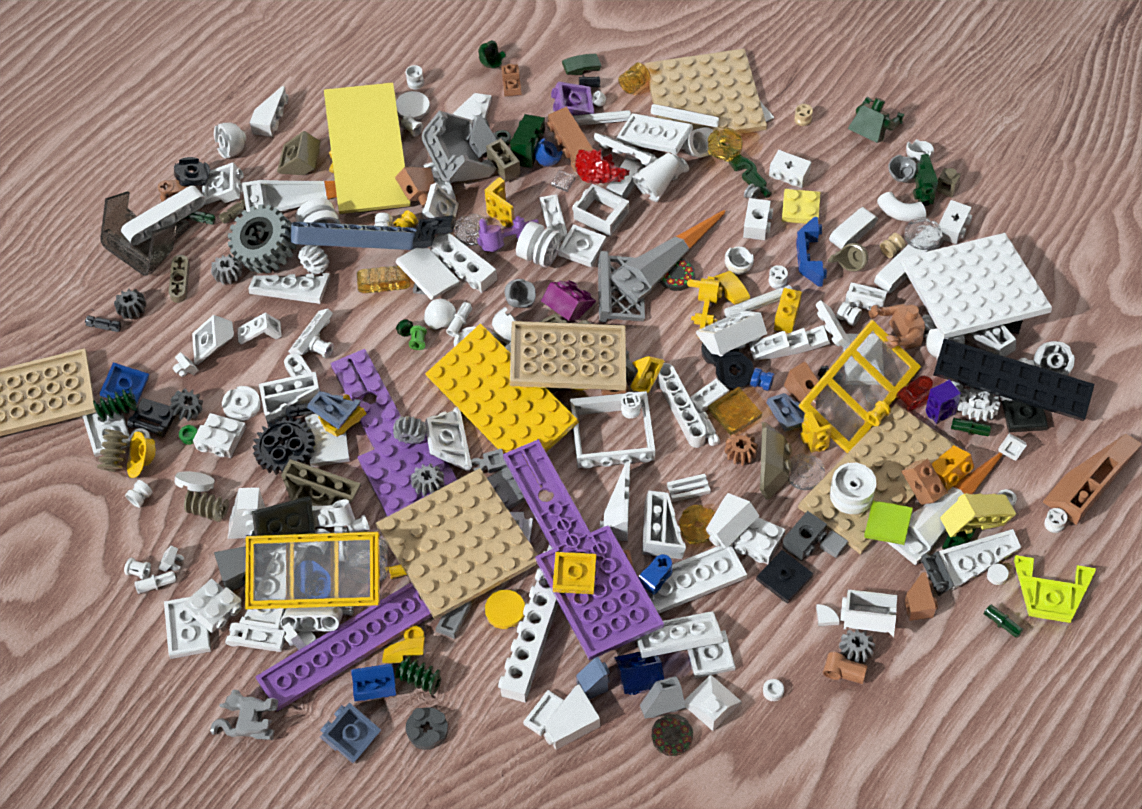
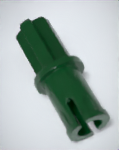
(970, 427)
(1003, 621)

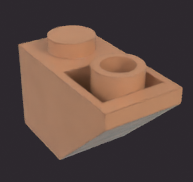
(919, 599)

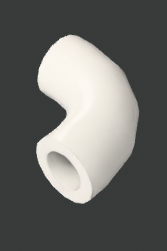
(900, 210)

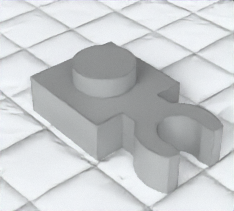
(492, 461)

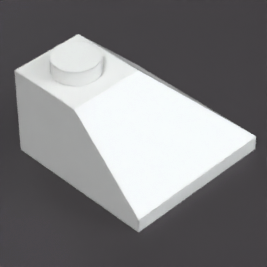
(211, 337)
(711, 702)

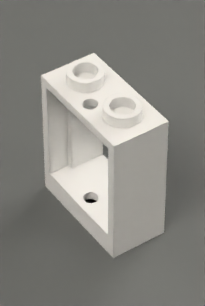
(619, 204)

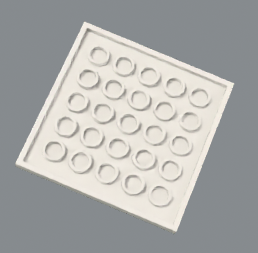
(975, 285)

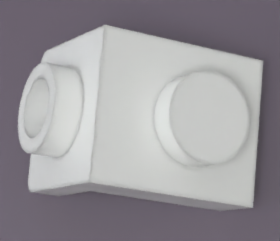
(301, 639)

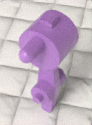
(492, 236)

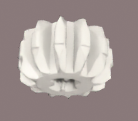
(313, 259)

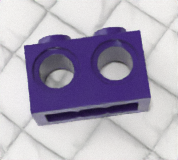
(942, 401)

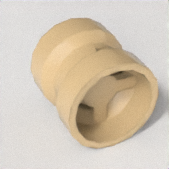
(892, 245)

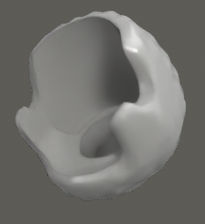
(520, 293)

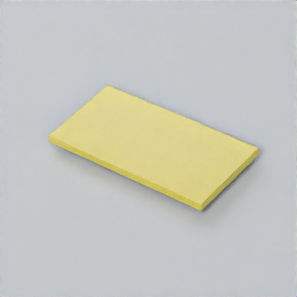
(365, 147)

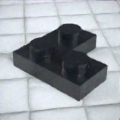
(430, 227)

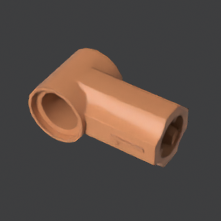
(839, 667)

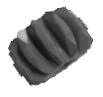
(130, 303)
(193, 406)

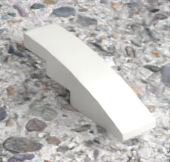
(789, 344)

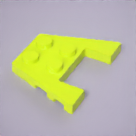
(1048, 597)

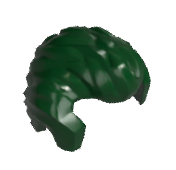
(489, 55)

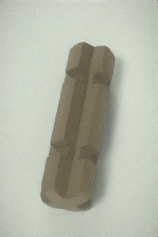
(233, 211)

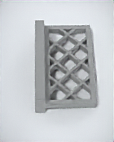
(604, 291)

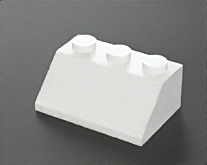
(732, 332)

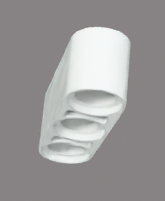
(624, 187)
(853, 228)
(321, 622)

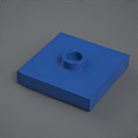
(122, 378)

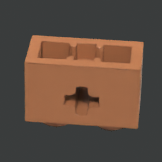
(924, 481)

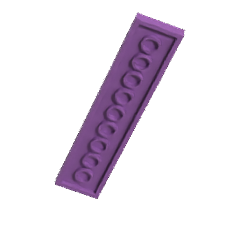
(343, 646)

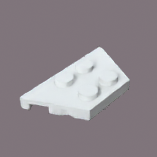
(448, 438)

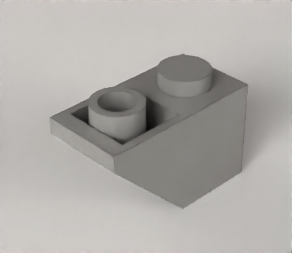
(481, 136)
(663, 698)

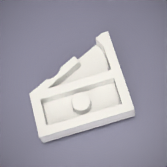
(474, 106)

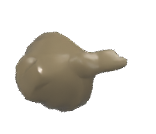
(851, 257)

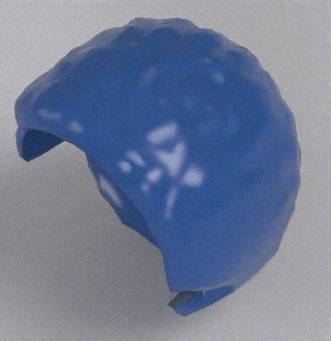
(547, 153)

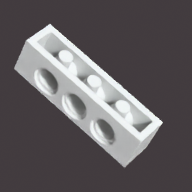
(464, 262)

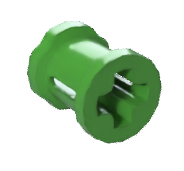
(417, 337)

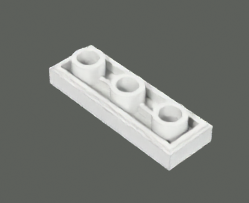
(832, 325)

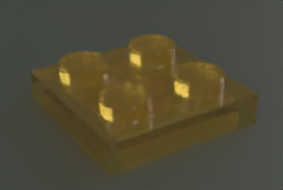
(735, 411)

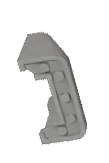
(449, 148)

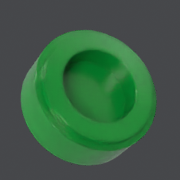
(187, 434)

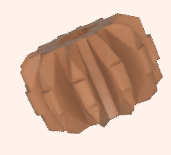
(741, 448)

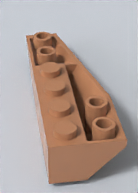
(1089, 480)

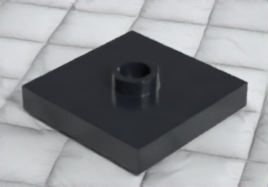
(784, 576)

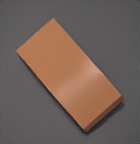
(511, 80)

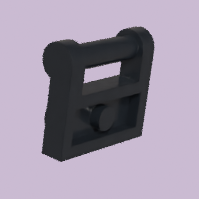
(152, 412)

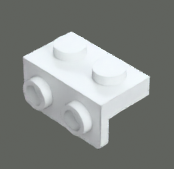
(865, 296)

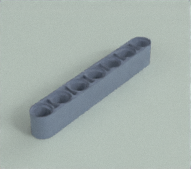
(352, 235)

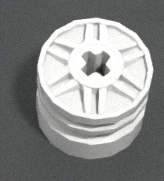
(538, 244)

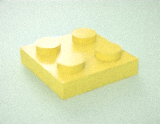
(800, 205)

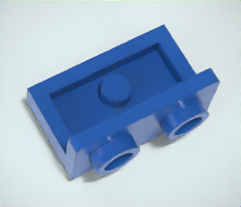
(373, 682)

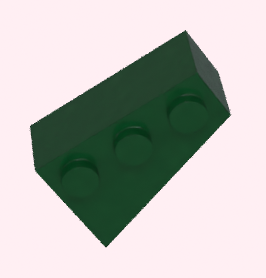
(526, 137)

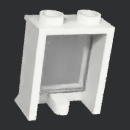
(869, 611)

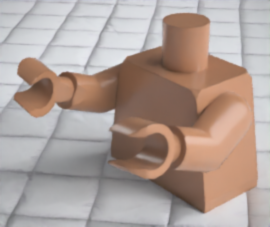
(905, 323)

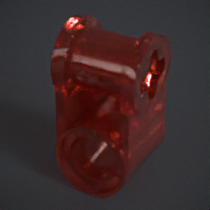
(913, 394)

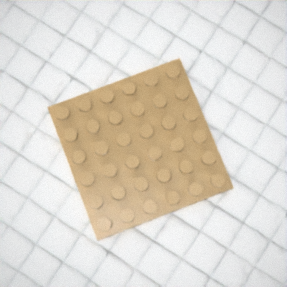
(709, 85)
(457, 543)

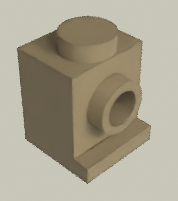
(951, 178)

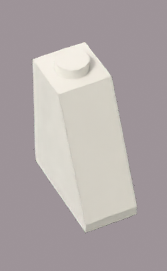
(731, 520)
(571, 720)

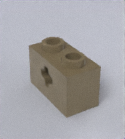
(504, 160)

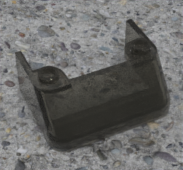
(142, 257)

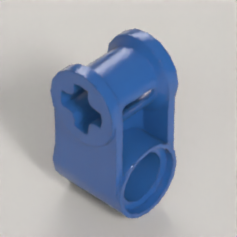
(653, 576)

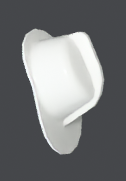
(697, 142)

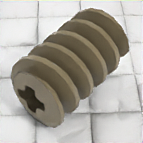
(112, 450)
(205, 507)

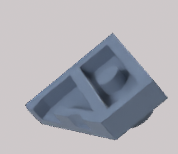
(333, 408)
(786, 411)

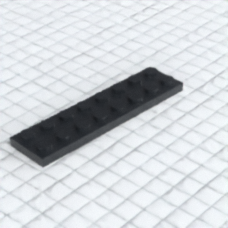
(1014, 379)

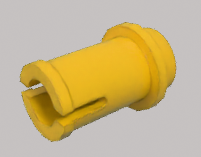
(396, 571)

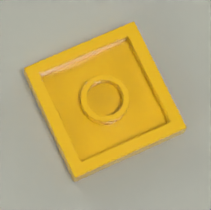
(574, 573)

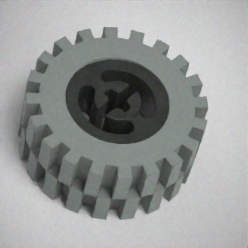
(274, 232)

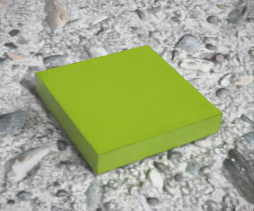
(888, 522)

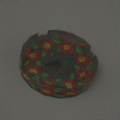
(672, 735)

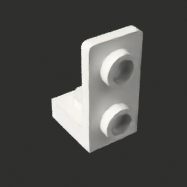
(255, 327)

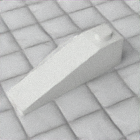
(618, 507)

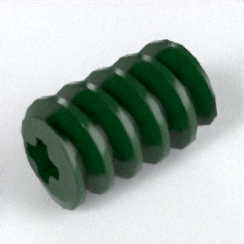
(115, 405)
(419, 675)

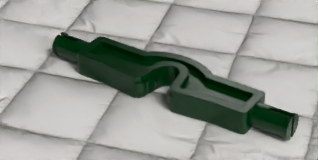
(750, 175)

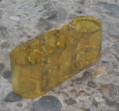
(382, 279)

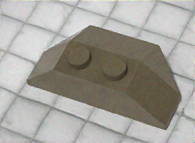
(774, 461)
(319, 485)

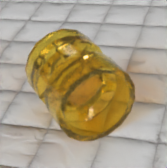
(634, 78)

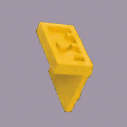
(496, 203)

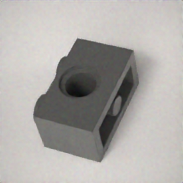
(809, 526)

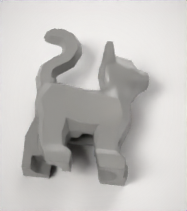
(249, 718)

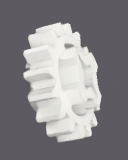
(978, 404)

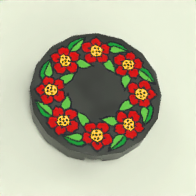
(678, 276)

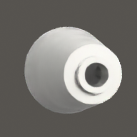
(657, 176)

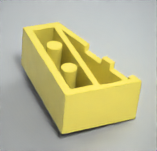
(977, 511)

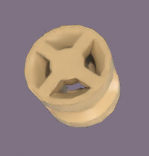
(803, 115)

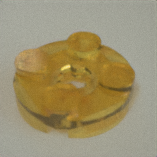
(727, 152)
(687, 521)

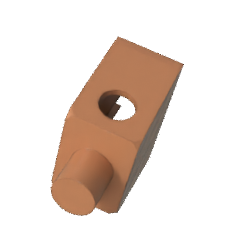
(415, 183)
(800, 381)

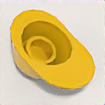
(141, 454)

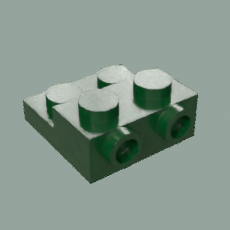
(925, 181)

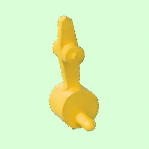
(708, 293)

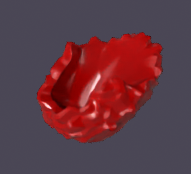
(598, 169)

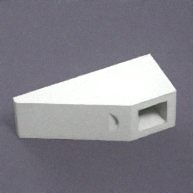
(266, 116)

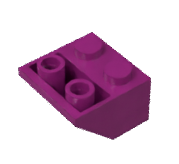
(568, 299)

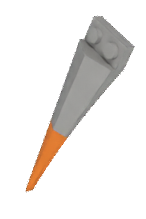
(646, 271)

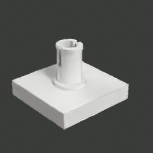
(439, 203)

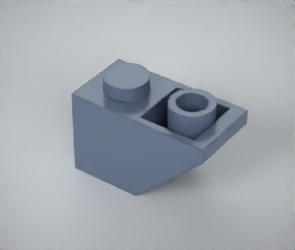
(594, 678)

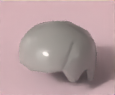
(902, 168)

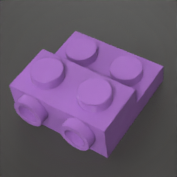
(574, 96)

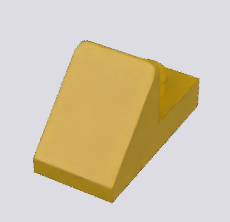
(647, 373)

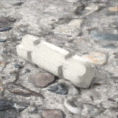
(713, 438)

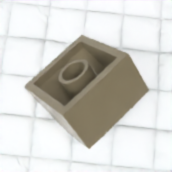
(299, 155)

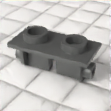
(937, 572)

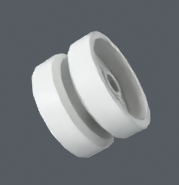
(317, 211)
(852, 488)

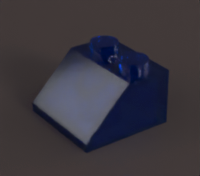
(638, 672)

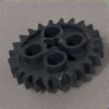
(283, 444)

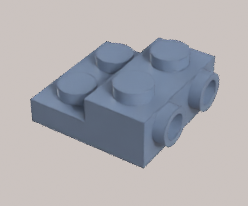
(349, 732)

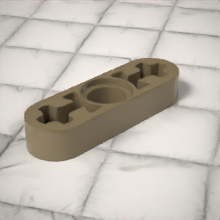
(183, 284)

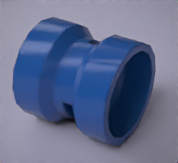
(762, 379)

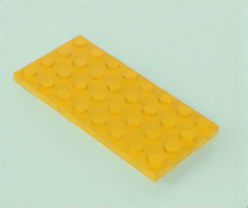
(478, 383)

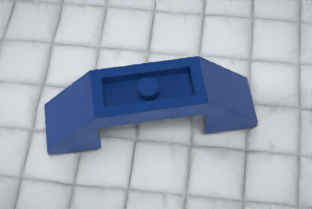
(810, 269)

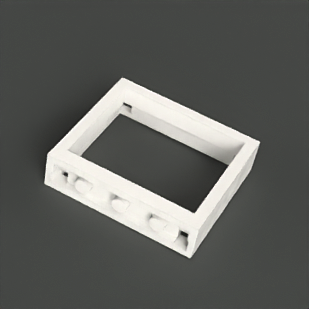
(608, 404)

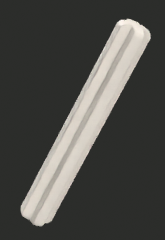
(684, 115)
(599, 118)
(756, 302)

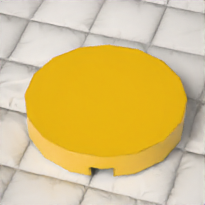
(504, 609)

